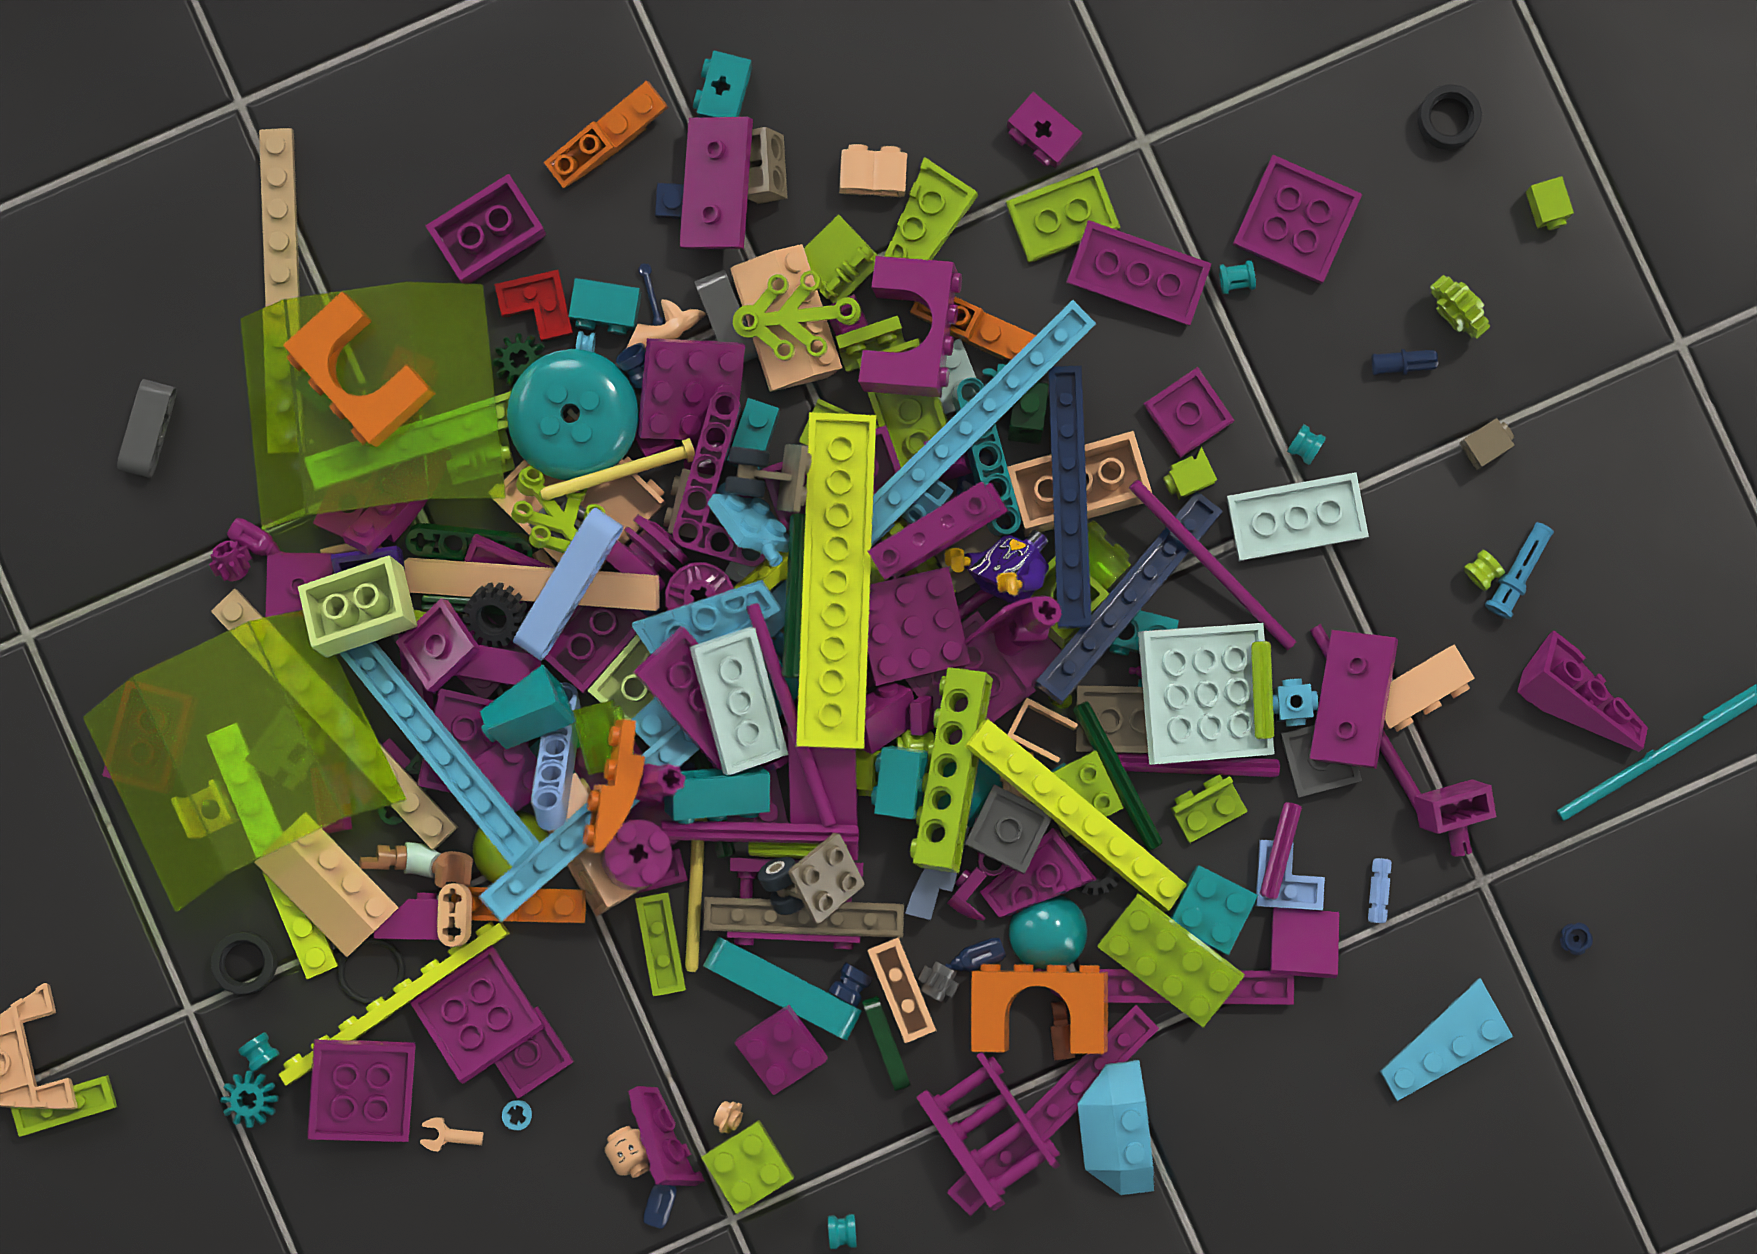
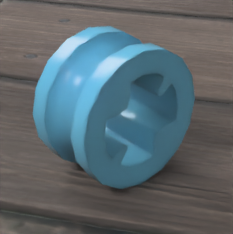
(586, 342)
(506, 1116)

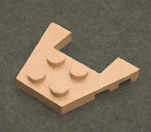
(17, 1075)

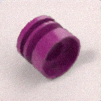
(647, 552)
(693, 579)

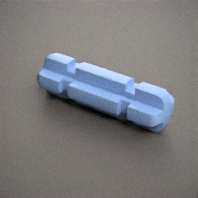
(1379, 890)

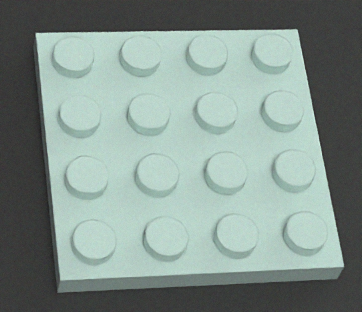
(1200, 693)

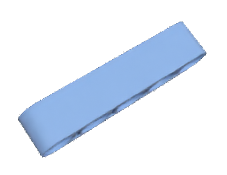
(568, 583)
(555, 770)

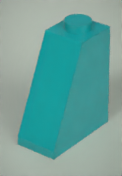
(528, 710)

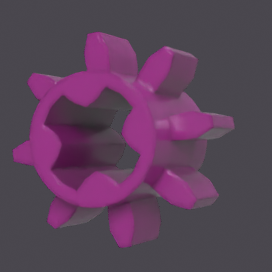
(230, 561)

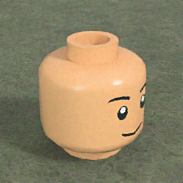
(627, 1152)

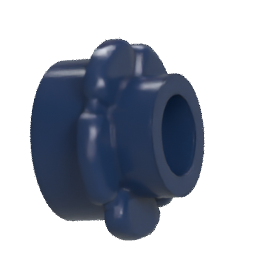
(1585, 938)

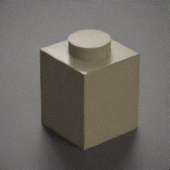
(1488, 443)

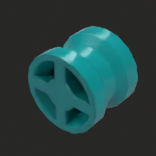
(1306, 444)
(258, 1052)
(842, 1231)

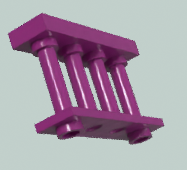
(938, 530)
(747, 871)
(975, 1160)

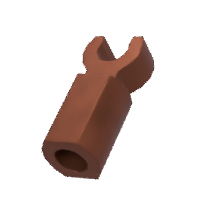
(1061, 1032)

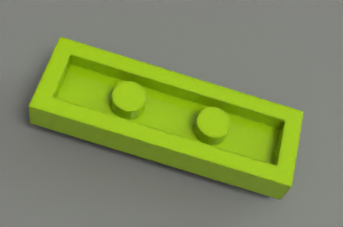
(660, 944)
(91, 1098)

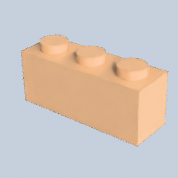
(1425, 685)
(901, 990)

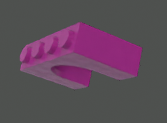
(922, 368)

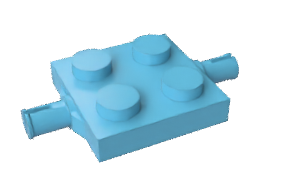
(751, 524)

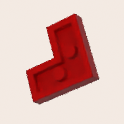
(540, 294)

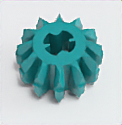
(249, 1111)

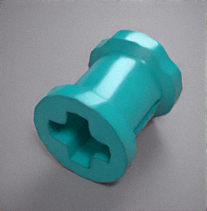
(1237, 277)

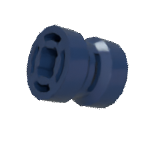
(632, 362)
(851, 984)

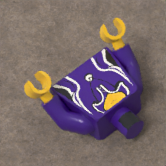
(1007, 569)

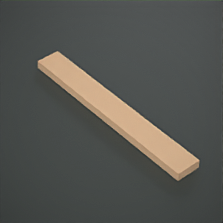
(465, 578)

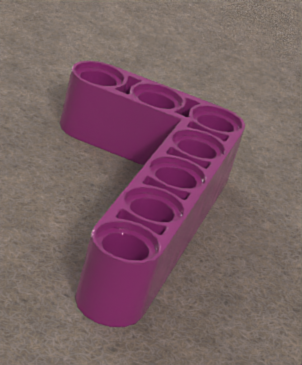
(709, 486)

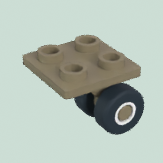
(791, 489)
(817, 881)

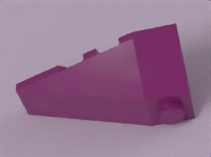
(1568, 690)

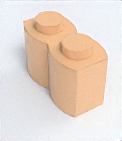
(873, 171)

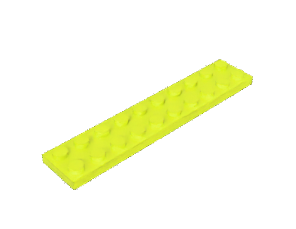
(836, 581)

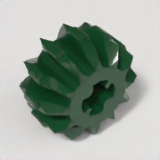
(516, 350)

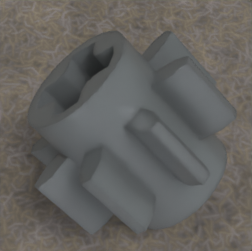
(938, 981)

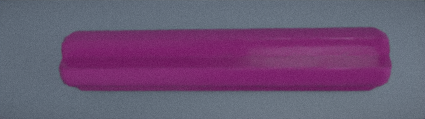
(1280, 850)

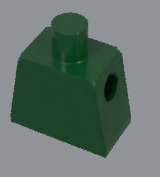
(1029, 415)

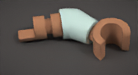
(422, 861)

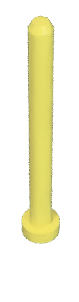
(685, 451)
(694, 904)

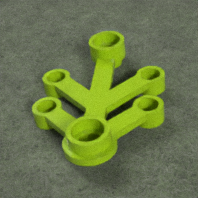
(790, 316)
(530, 483)

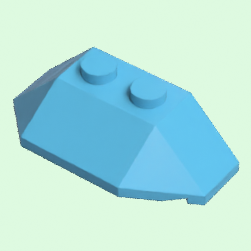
(1117, 1129)

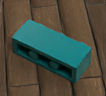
(718, 795)

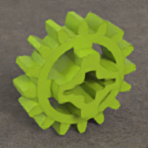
(1460, 306)

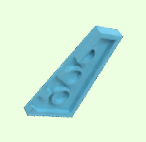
(709, 616)
(1457, 1036)

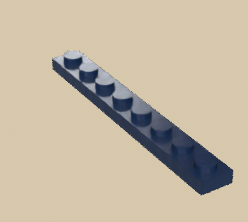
(1069, 496)
(1125, 601)

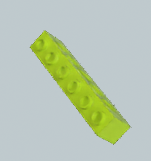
(948, 852)

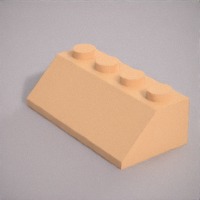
(751, 282)
(587, 866)
(329, 889)

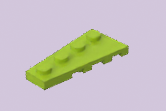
(931, 213)

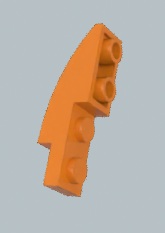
(606, 136)
(982, 330)
(612, 802)
(542, 906)

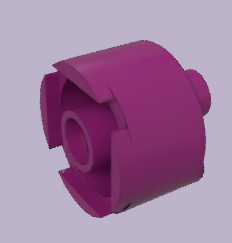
(652, 844)

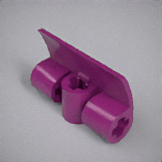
(1020, 624)

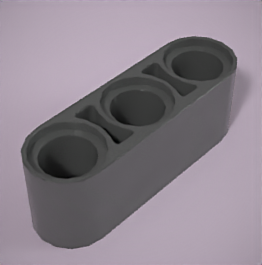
(720, 308)
(146, 428)

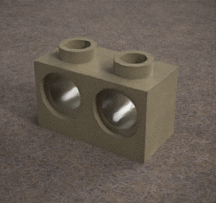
(767, 166)

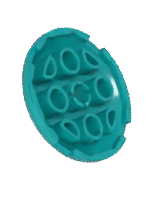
(605, 421)

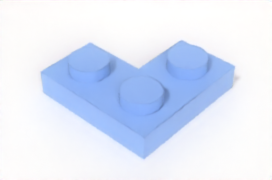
(1295, 890)

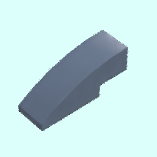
(926, 891)

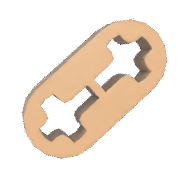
(462, 914)

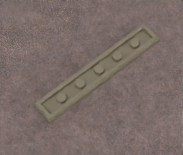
(760, 916)

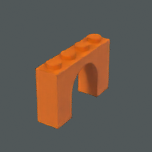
(317, 351)
(1082, 990)

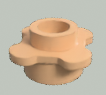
(728, 1116)

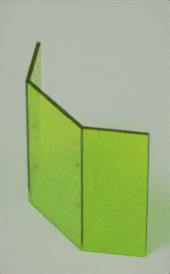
(443, 451)
(238, 751)

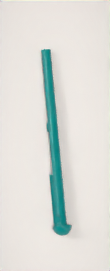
(1710, 722)

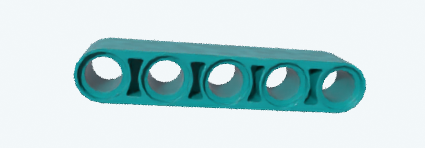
(998, 470)
(782, 988)

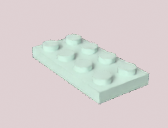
(1297, 516)
(739, 700)

